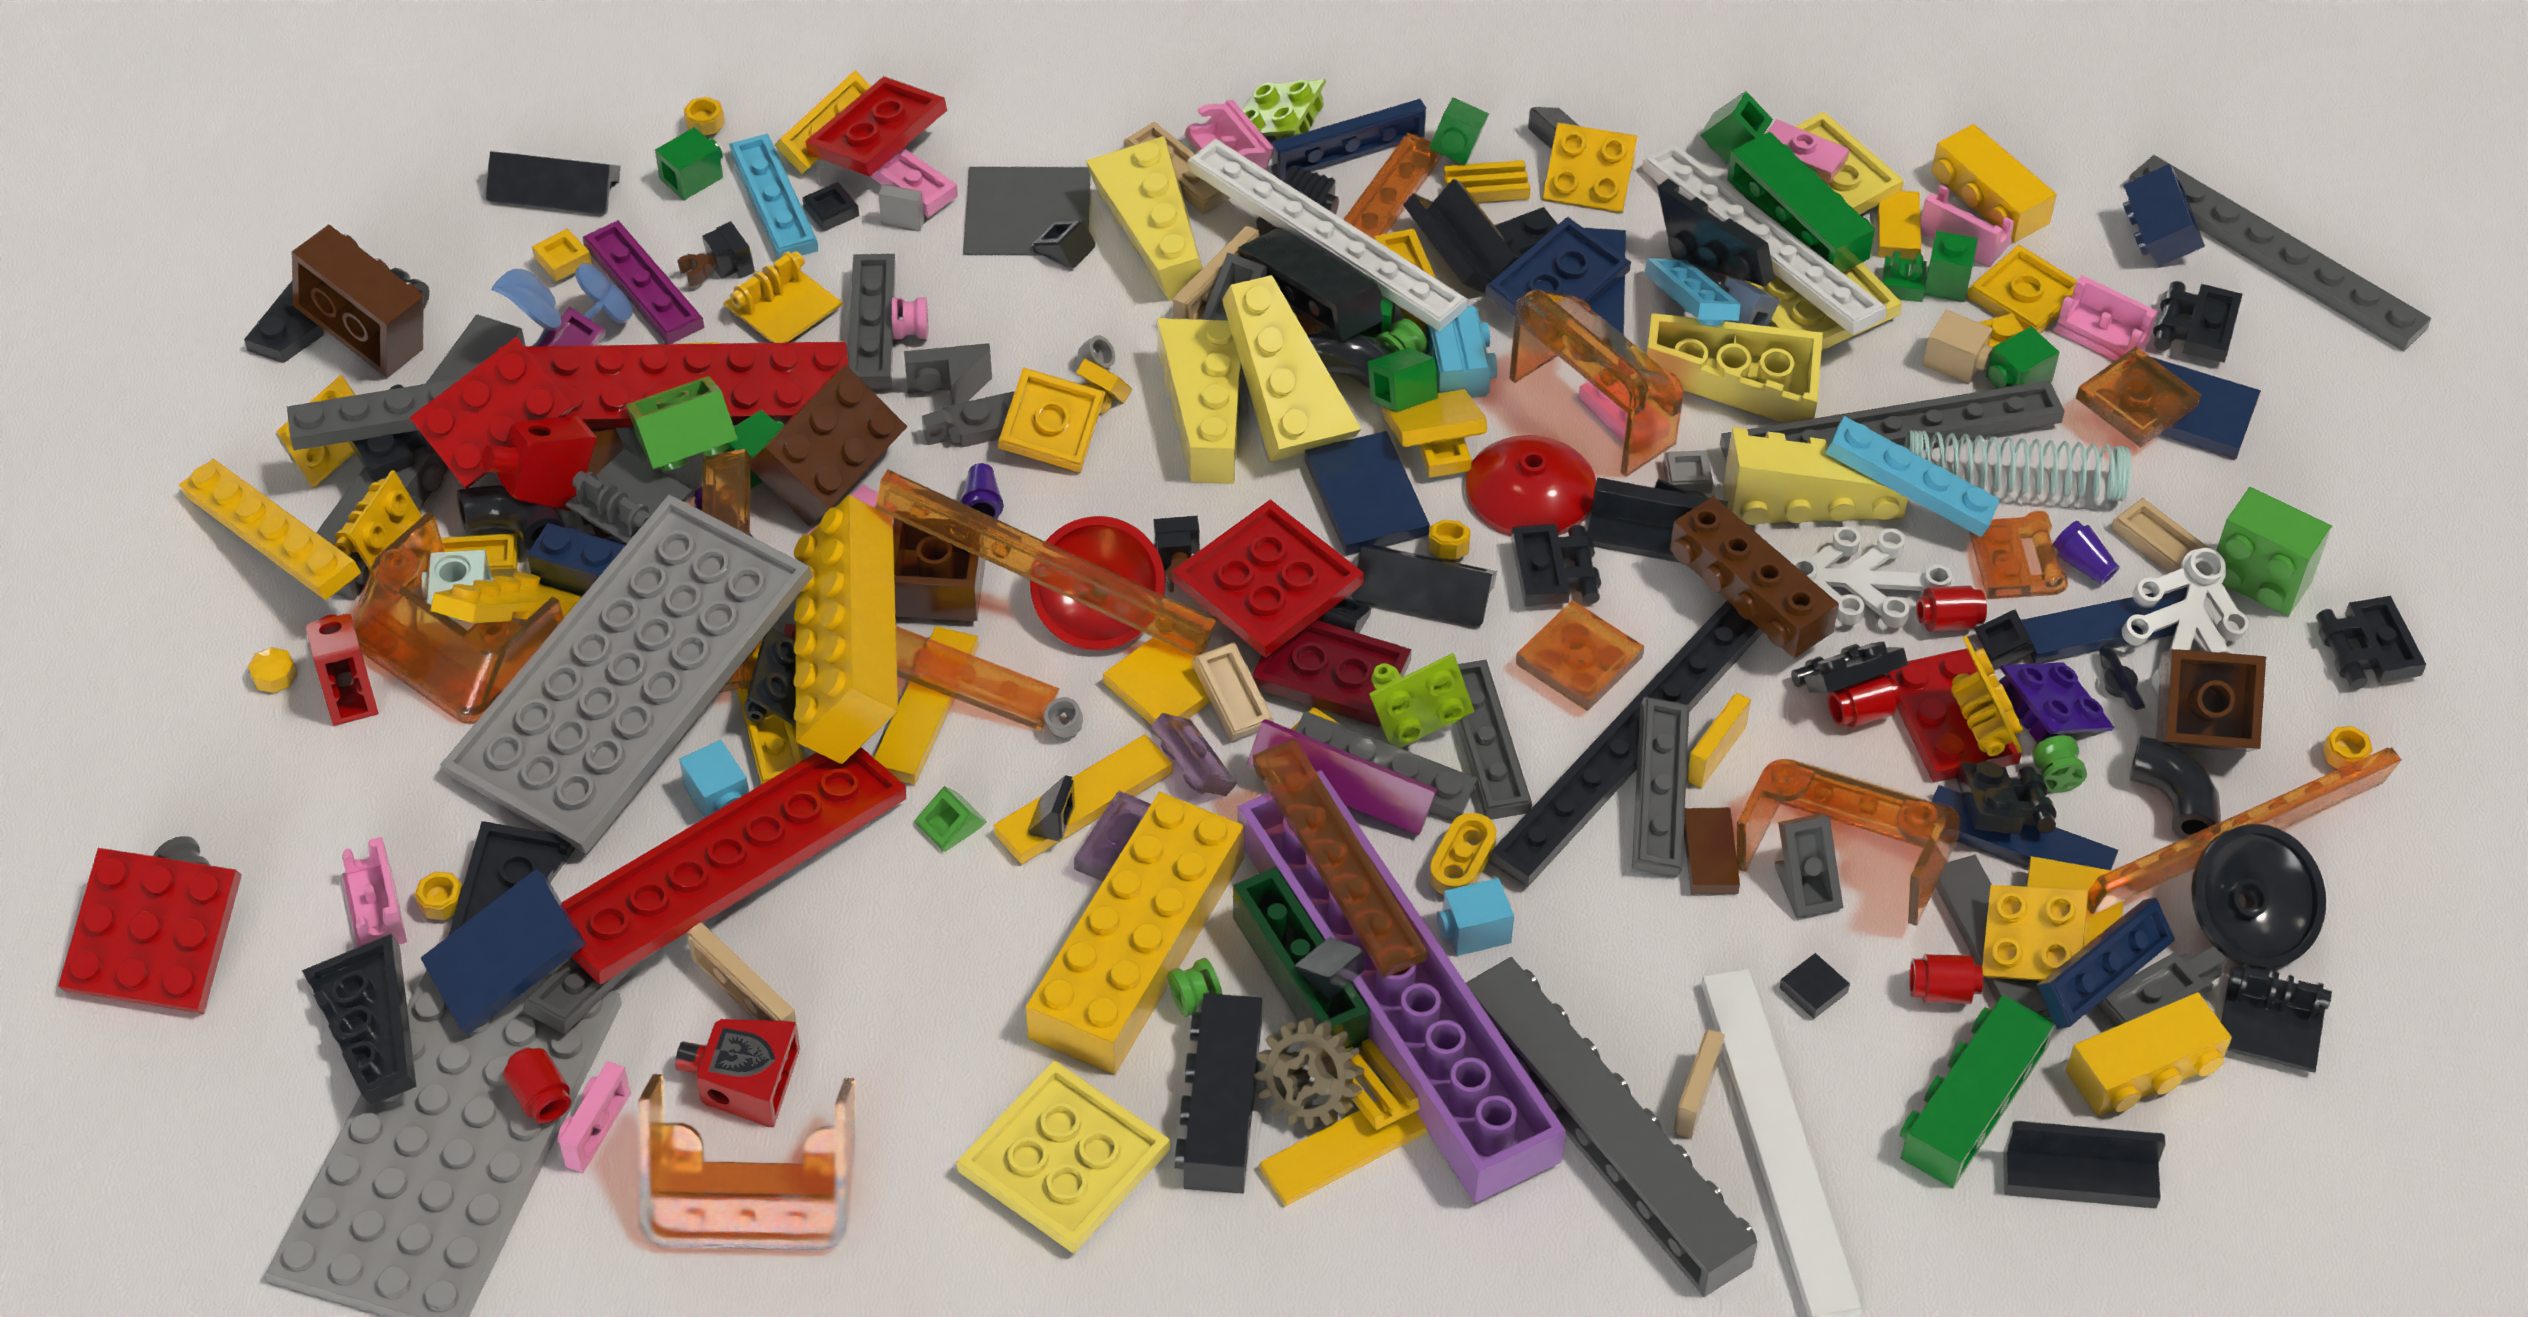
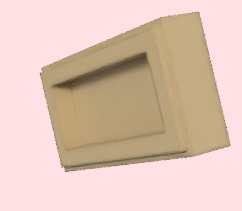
(2155, 535)
(1231, 691)
(1698, 1083)

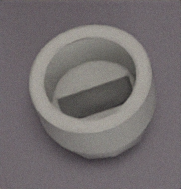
(1104, 352)
(1073, 713)

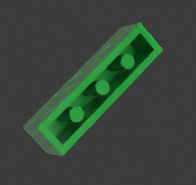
(1800, 201)
(1976, 1090)

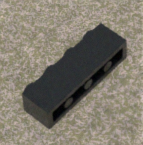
(1317, 284)
(1222, 1093)

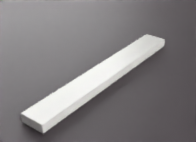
(1325, 231)
(1790, 257)
(1781, 1147)

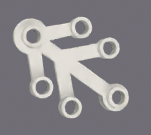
(1864, 581)
(2189, 613)

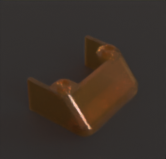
(1567, 327)
(428, 650)
(1857, 804)
(743, 1202)

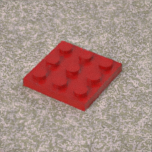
(1267, 578)
(150, 930)

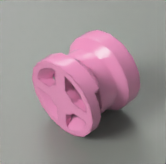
(914, 318)

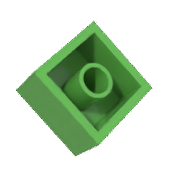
(682, 423)
(2271, 550)

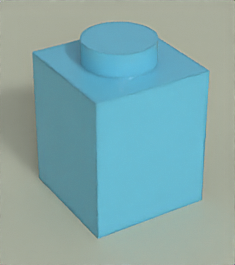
(712, 777)
(1476, 917)

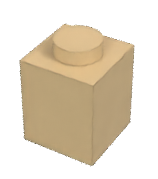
(1958, 347)

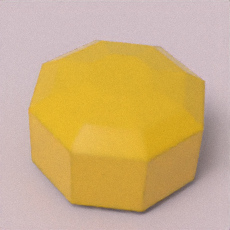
(704, 115)
(1449, 539)
(272, 669)
(2346, 746)
(438, 895)

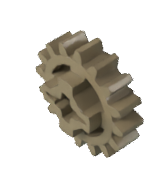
(1291, 1083)

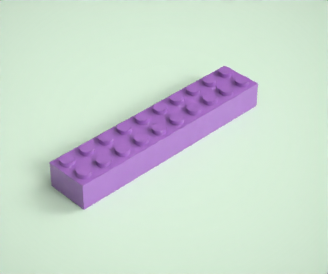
(1426, 1025)

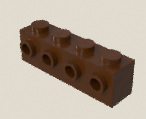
(1753, 577)

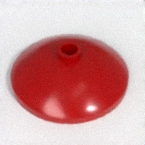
(1530, 483)
(1116, 548)

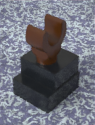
(725, 253)
(1176, 541)

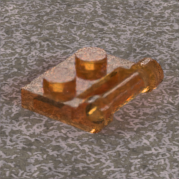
(2004, 561)

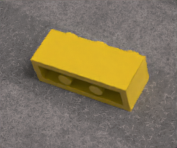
(1993, 182)
(2148, 1055)

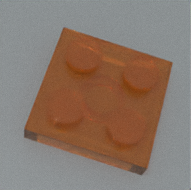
(2138, 396)
(1579, 655)

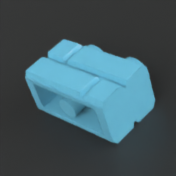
(1463, 355)

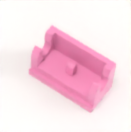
(1233, 129)
(1944, 217)
(2105, 320)
(372, 895)

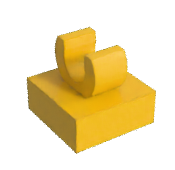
(1105, 381)

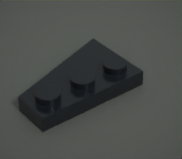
(503, 859)

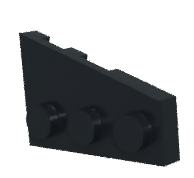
(1711, 242)
(282, 330)

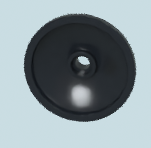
(2280, 891)

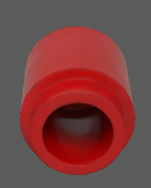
(1951, 608)
(1864, 701)
(1945, 978)
(537, 1084)

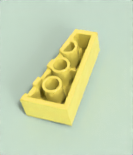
(1150, 207)
(1741, 364)
(1285, 377)
(1204, 389)

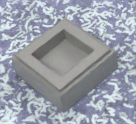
(901, 207)
(1689, 470)

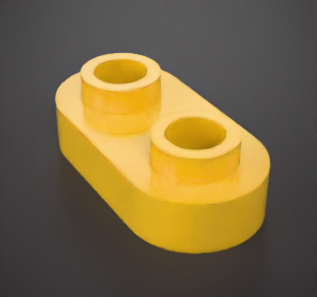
(1458, 856)

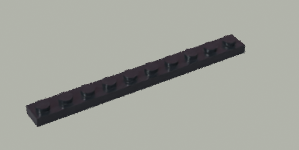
(1614, 754)

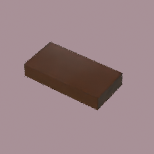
(1711, 851)

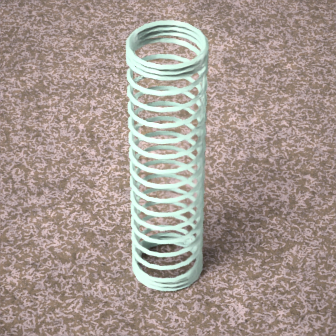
(2118, 474)

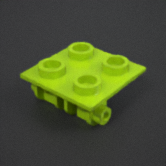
(1285, 107)
(1419, 701)

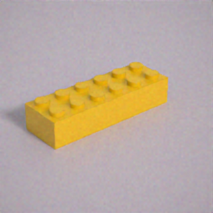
(846, 631)
(1135, 933)

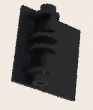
(773, 680)
(2274, 1017)

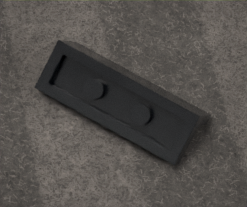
(550, 182)
(1462, 235)
(1637, 517)
(1424, 584)
(2083, 1164)

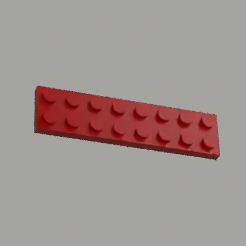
(750, 375)
(726, 858)

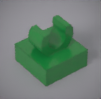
(1905, 276)

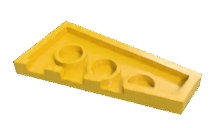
(500, 599)

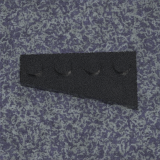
(368, 1016)

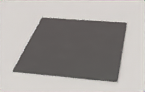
(1017, 204)

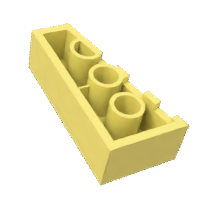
(1799, 483)

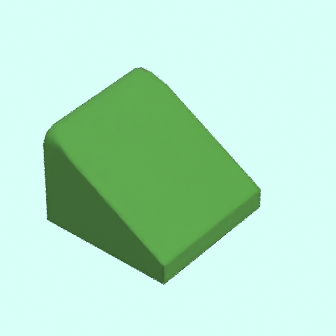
(949, 819)

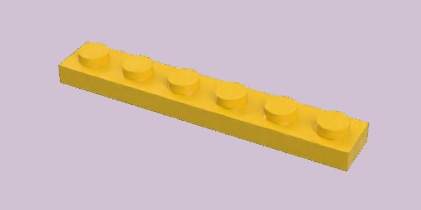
(270, 529)

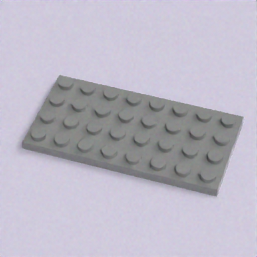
(627, 672)
(438, 1174)

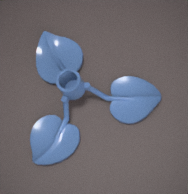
(538, 301)

